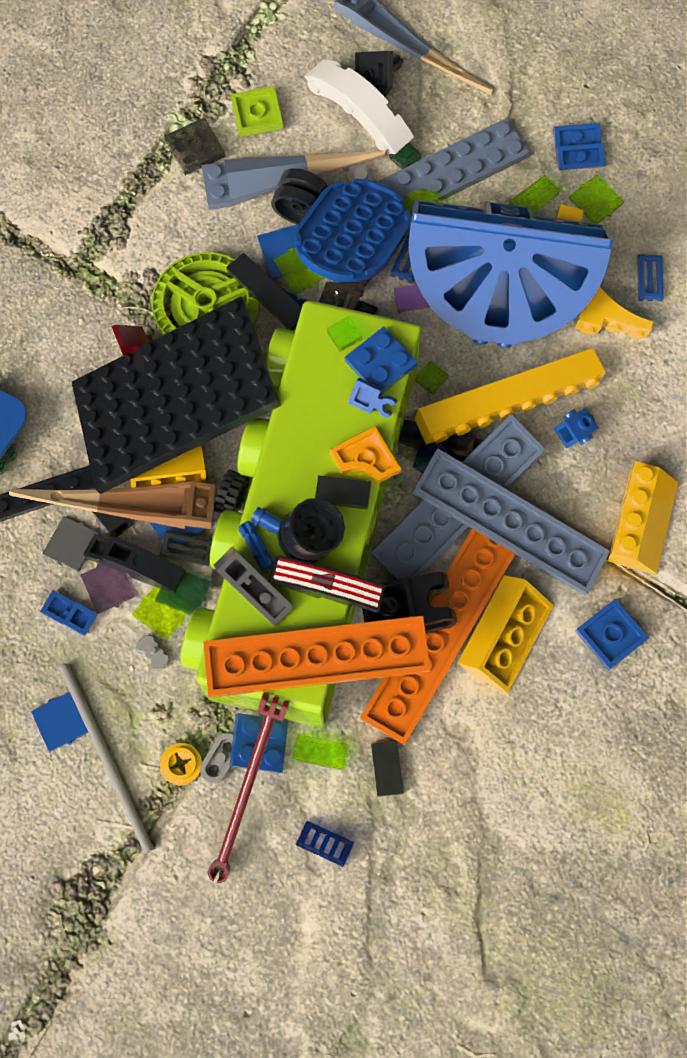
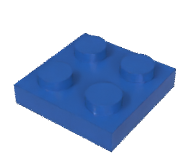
(381, 360)
(611, 634)
(244, 740)

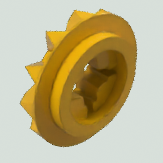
(169, 760)

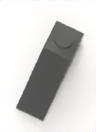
(253, 586)

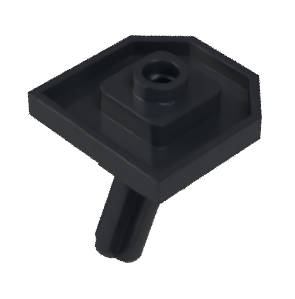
(378, 68)

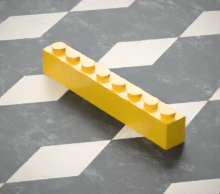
(509, 396)

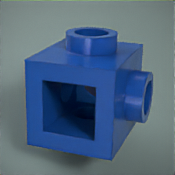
(576, 427)

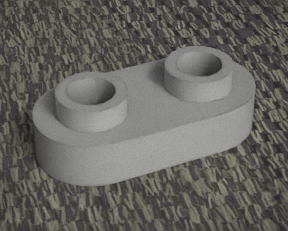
(218, 758)

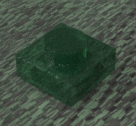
(406, 156)

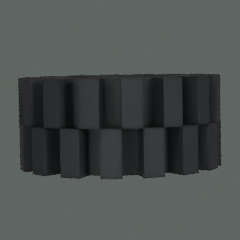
(231, 492)

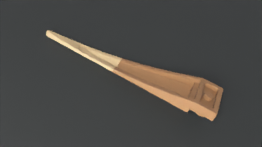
(165, 504)

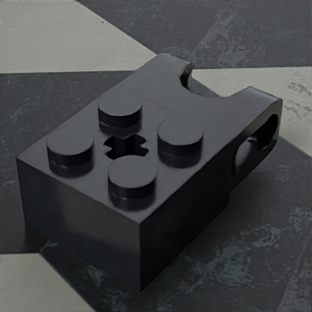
(413, 598)

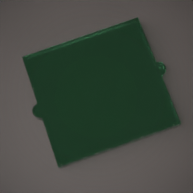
(189, 593)

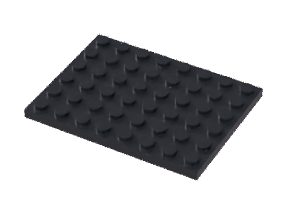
(173, 395)

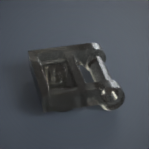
(336, 294)

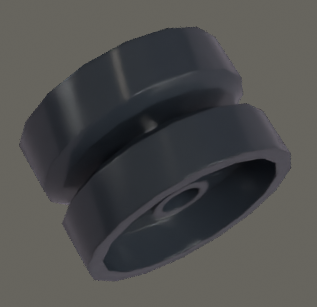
(296, 194)

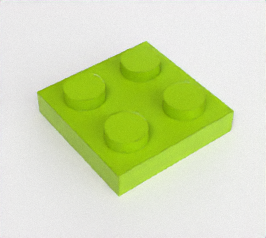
(256, 111)

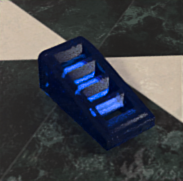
(348, 844)

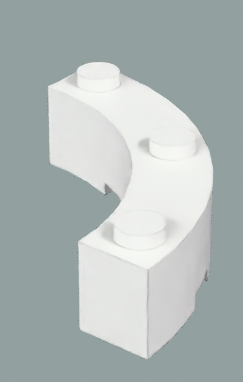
(362, 101)

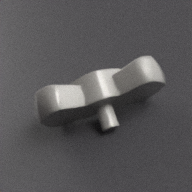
(153, 653)

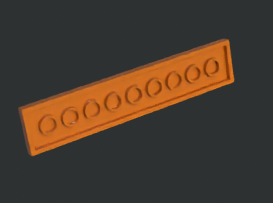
(472, 581)

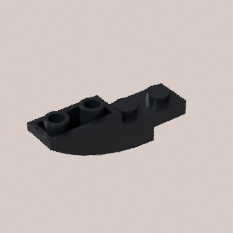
(135, 561)

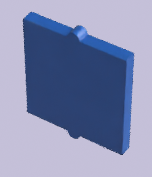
(59, 722)

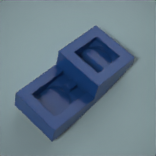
(68, 613)

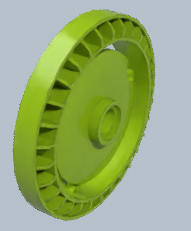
(197, 289)

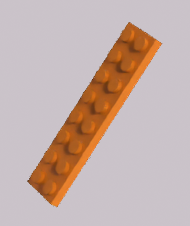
(316, 656)

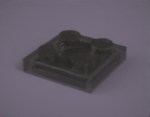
(194, 146)

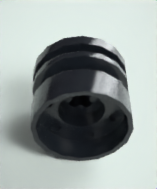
(314, 517)

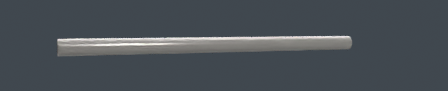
(106, 759)

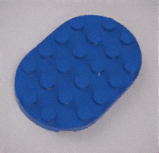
(352, 230)

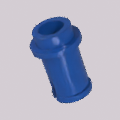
(266, 520)

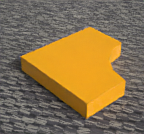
(366, 454)

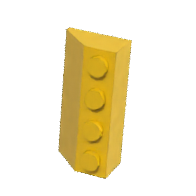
(643, 518)
(506, 633)

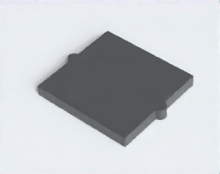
(69, 543)

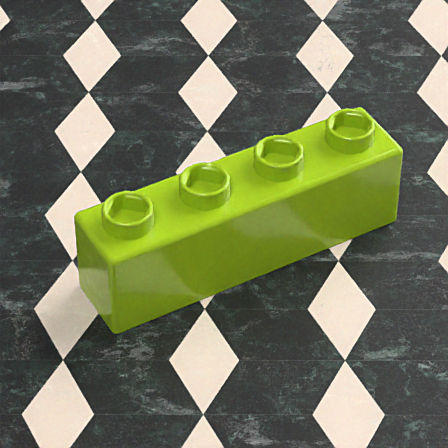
(285, 464)

